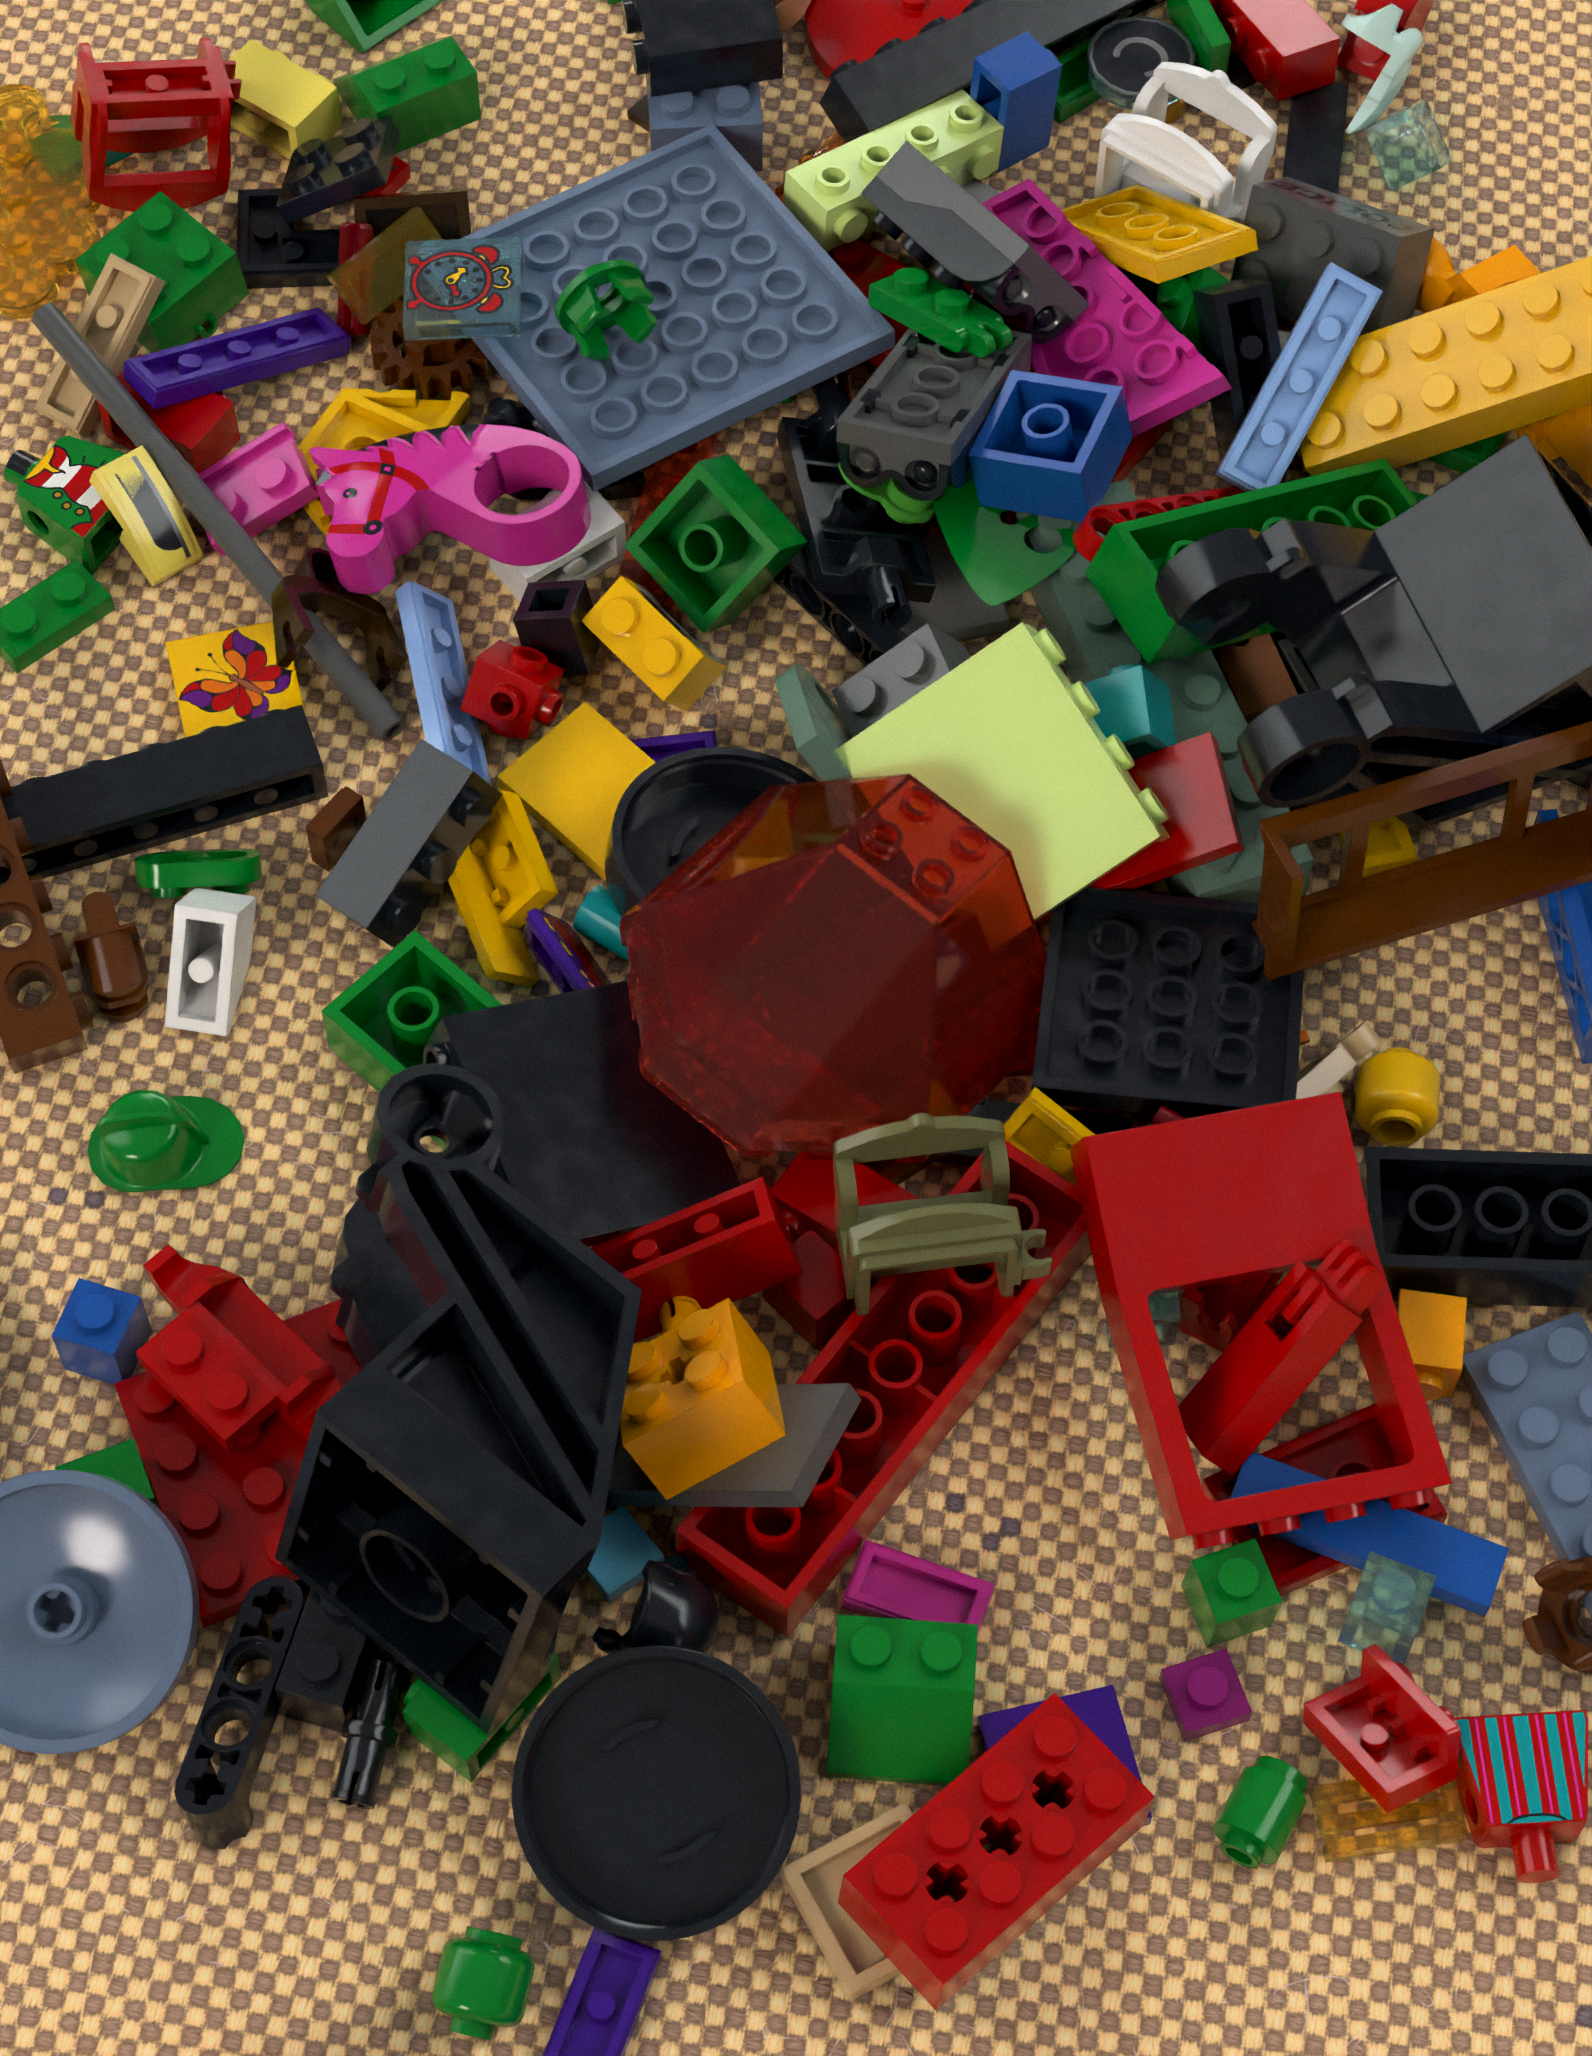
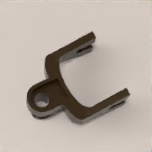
(318, 589)

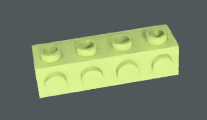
(828, 189)

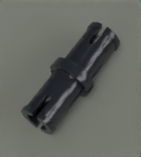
(369, 1734)

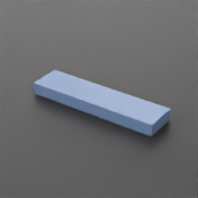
(1299, 380)
(440, 675)

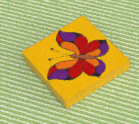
(230, 677)

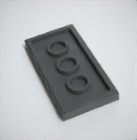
(770, 1477)

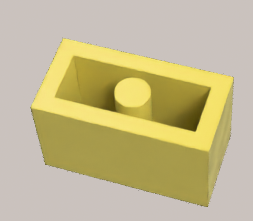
(282, 101)

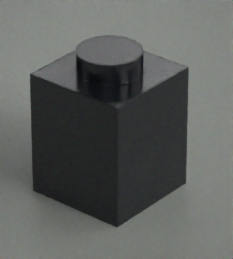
(552, 623)

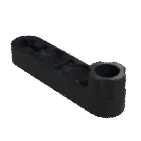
(218, 1802)

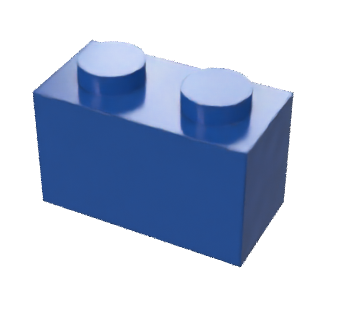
(1020, 90)

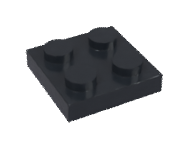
(338, 168)

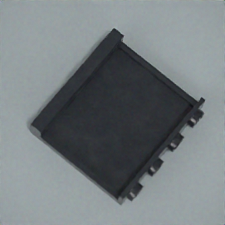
(581, 1121)

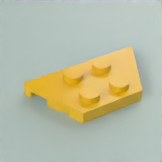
(367, 417)

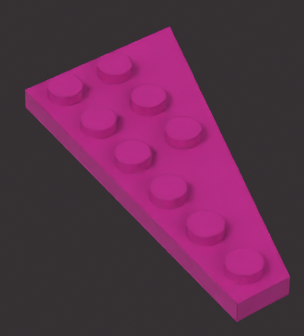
(1120, 333)

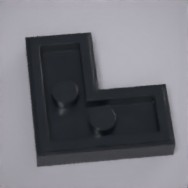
(276, 253)

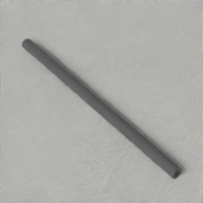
(212, 514)

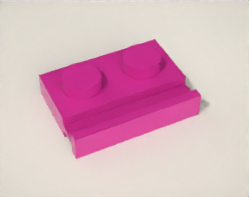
(262, 481)

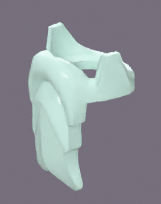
(1380, 30)

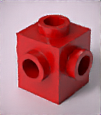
(514, 690)

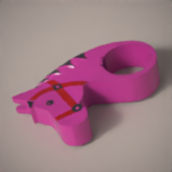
(444, 483)

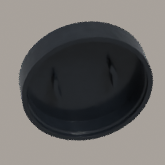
(678, 809)
(656, 1793)

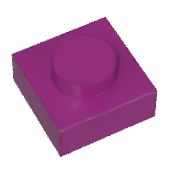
(1205, 1695)

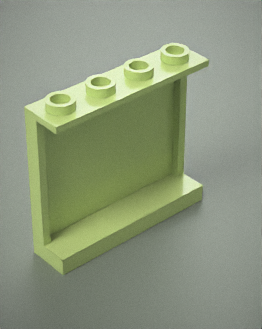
(1023, 763)

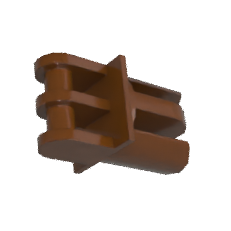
(112, 960)

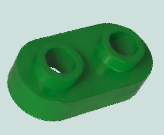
(171, 872)

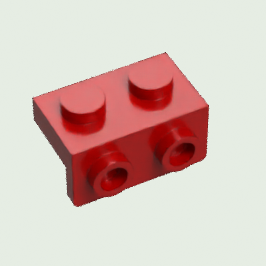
(1387, 1732)

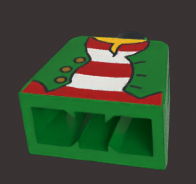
(62, 503)

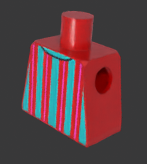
(1525, 1785)

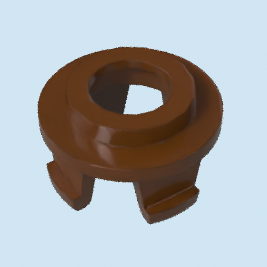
(1557, 1623)

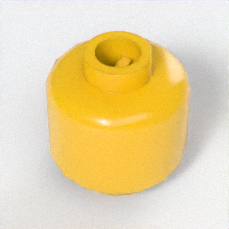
(1397, 1096)

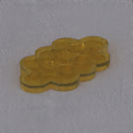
(42, 202)

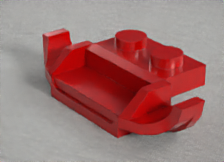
(230, 1353)

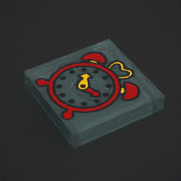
(463, 288)

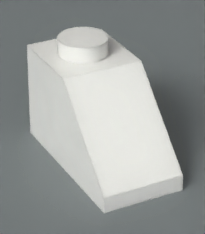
(209, 960)

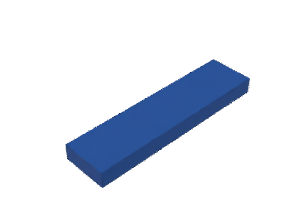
(1463, 1563)

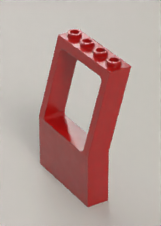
(1224, 1205)

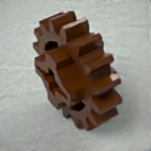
(424, 363)

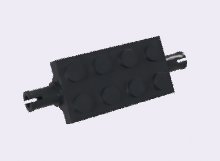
(850, 536)

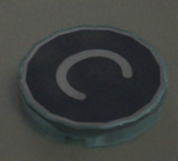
(1128, 51)

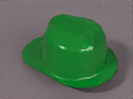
(164, 1142)

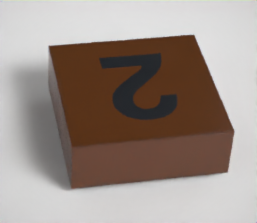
(335, 827)

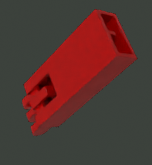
(1278, 1355)

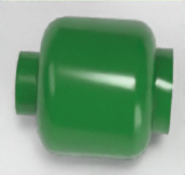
(483, 1982)

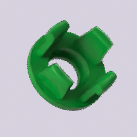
(624, 304)

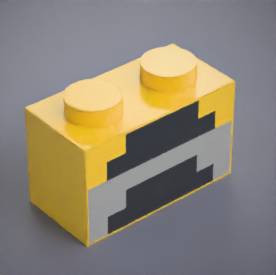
(653, 643)

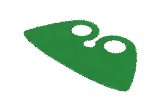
(993, 552)

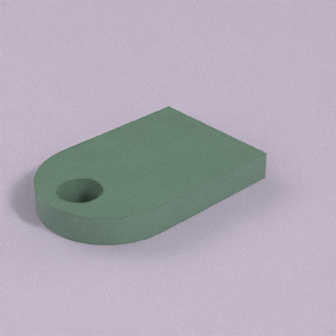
(813, 722)

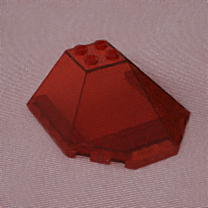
(834, 967)

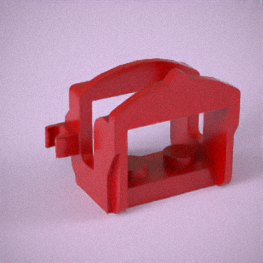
(153, 110)

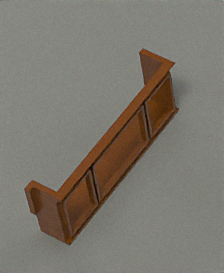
(1431, 891)

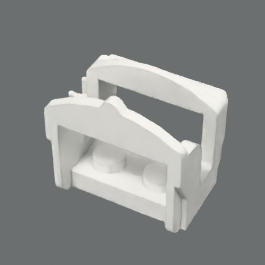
(1164, 159)

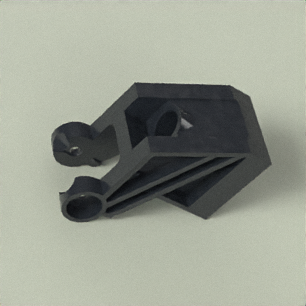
(1423, 635)
(480, 1439)

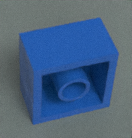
(1050, 445)

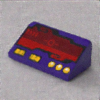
(562, 953)

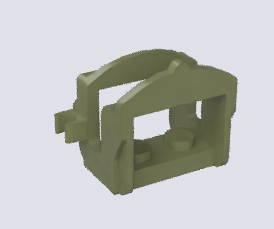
(937, 1229)

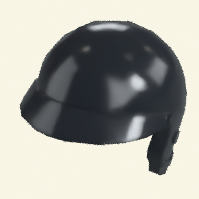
(671, 1611)

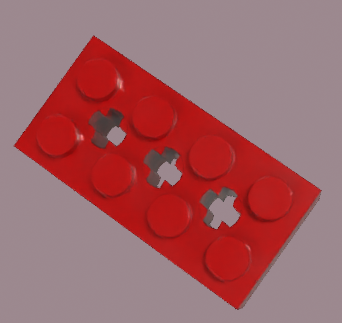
(1001, 1892)

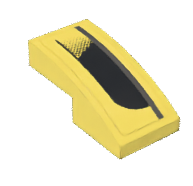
(149, 513)

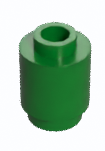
(1261, 1812)

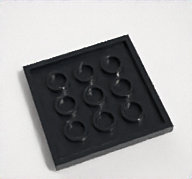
(1163, 1007)

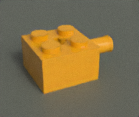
(698, 1396)

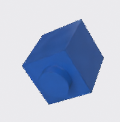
(101, 1332)

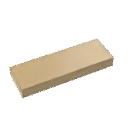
(111, 327)

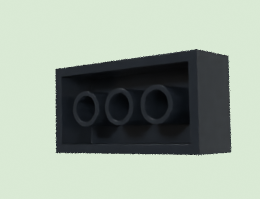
(1483, 1223)

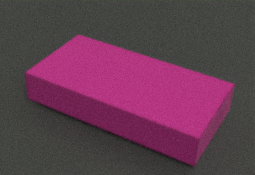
(911, 1588)

